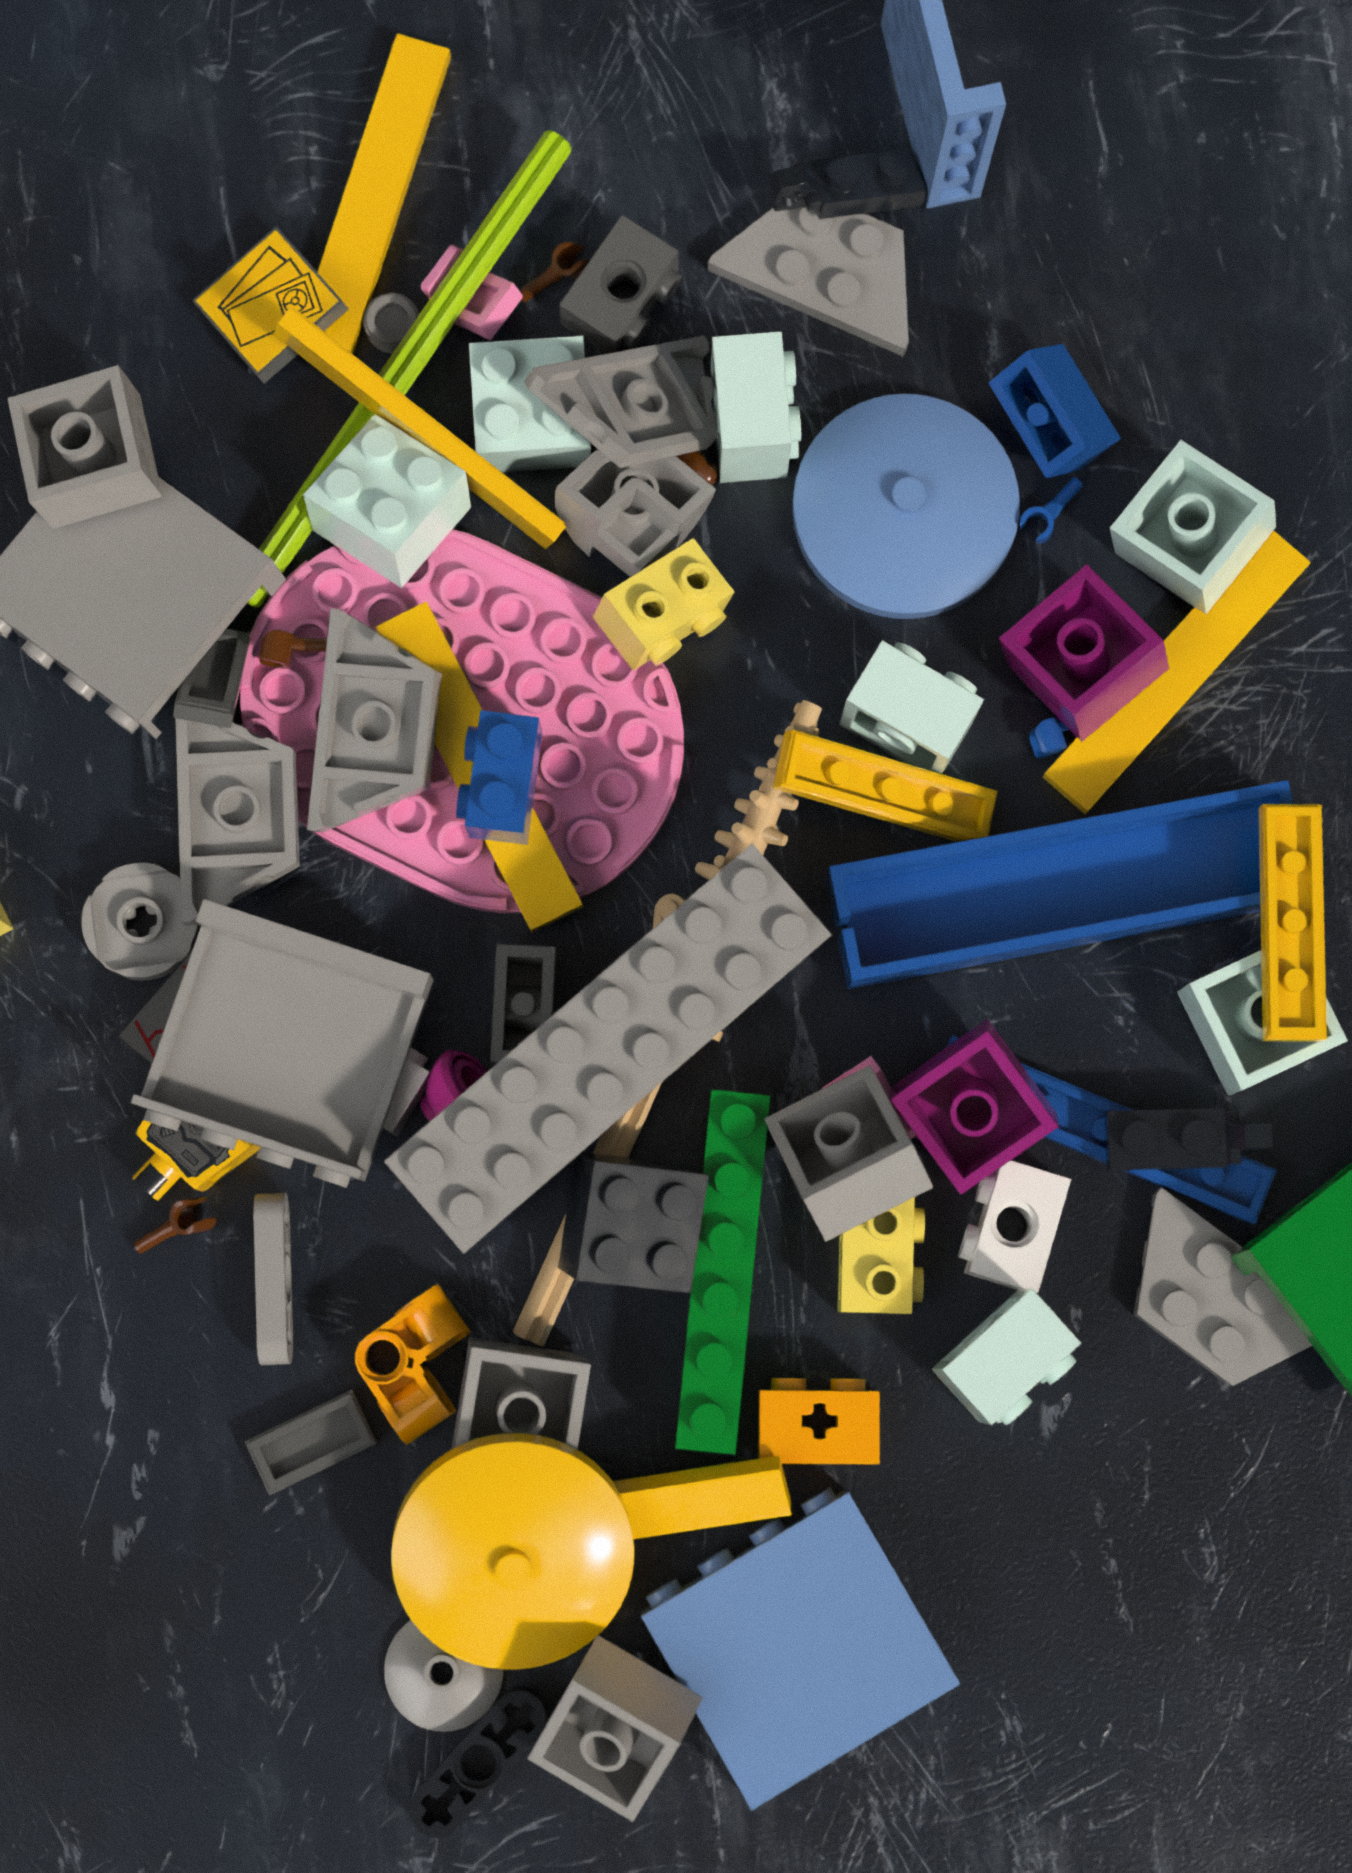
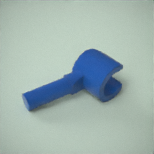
(1052, 509)
(1048, 738)

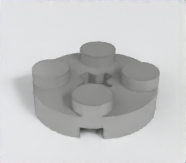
(116, 902)

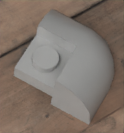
(631, 510)

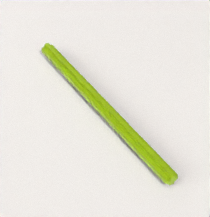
(430, 326)

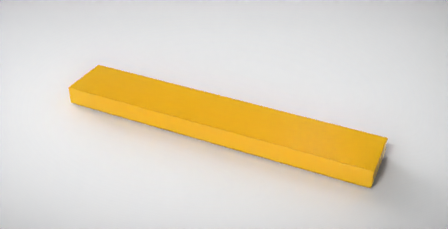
(381, 179)
(404, 414)
(1193, 655)
(529, 870)

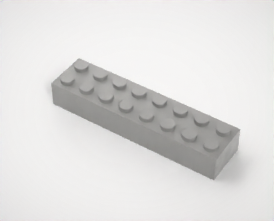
(607, 1048)

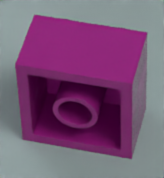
(1084, 652)
(974, 1106)

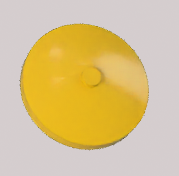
(512, 1551)

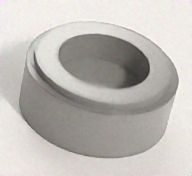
(389, 320)

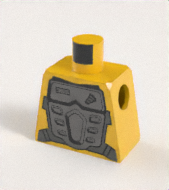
(185, 1156)

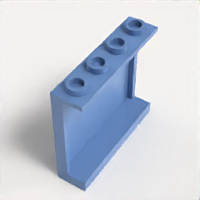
(947, 126)
(798, 1646)

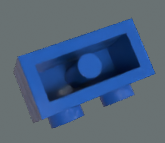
(1054, 410)
(503, 777)

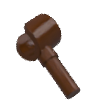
(561, 267)
(279, 645)
(181, 1222)

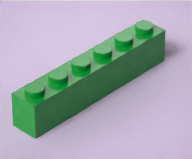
(723, 1273)

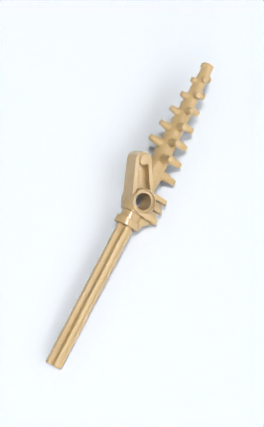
(618, 1140)

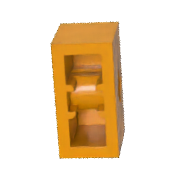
(850, 1440)

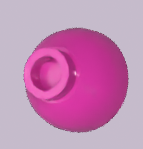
(448, 1079)

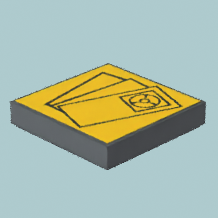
(258, 292)

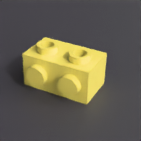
(664, 605)
(878, 1263)

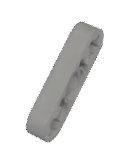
(273, 1279)

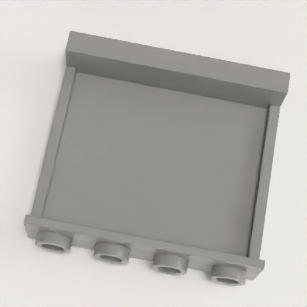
(129, 598)
(285, 1044)

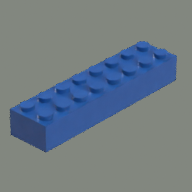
(1050, 886)

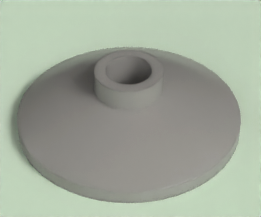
(433, 1703)

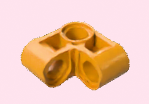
(411, 1393)

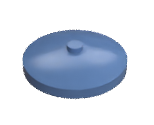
(905, 506)

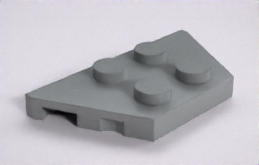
(829, 268)
(635, 400)
(371, 725)
(233, 813)
(1205, 1302)

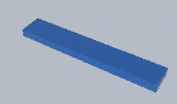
(1081, 1122)

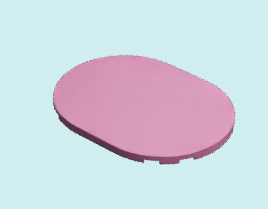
(526, 650)

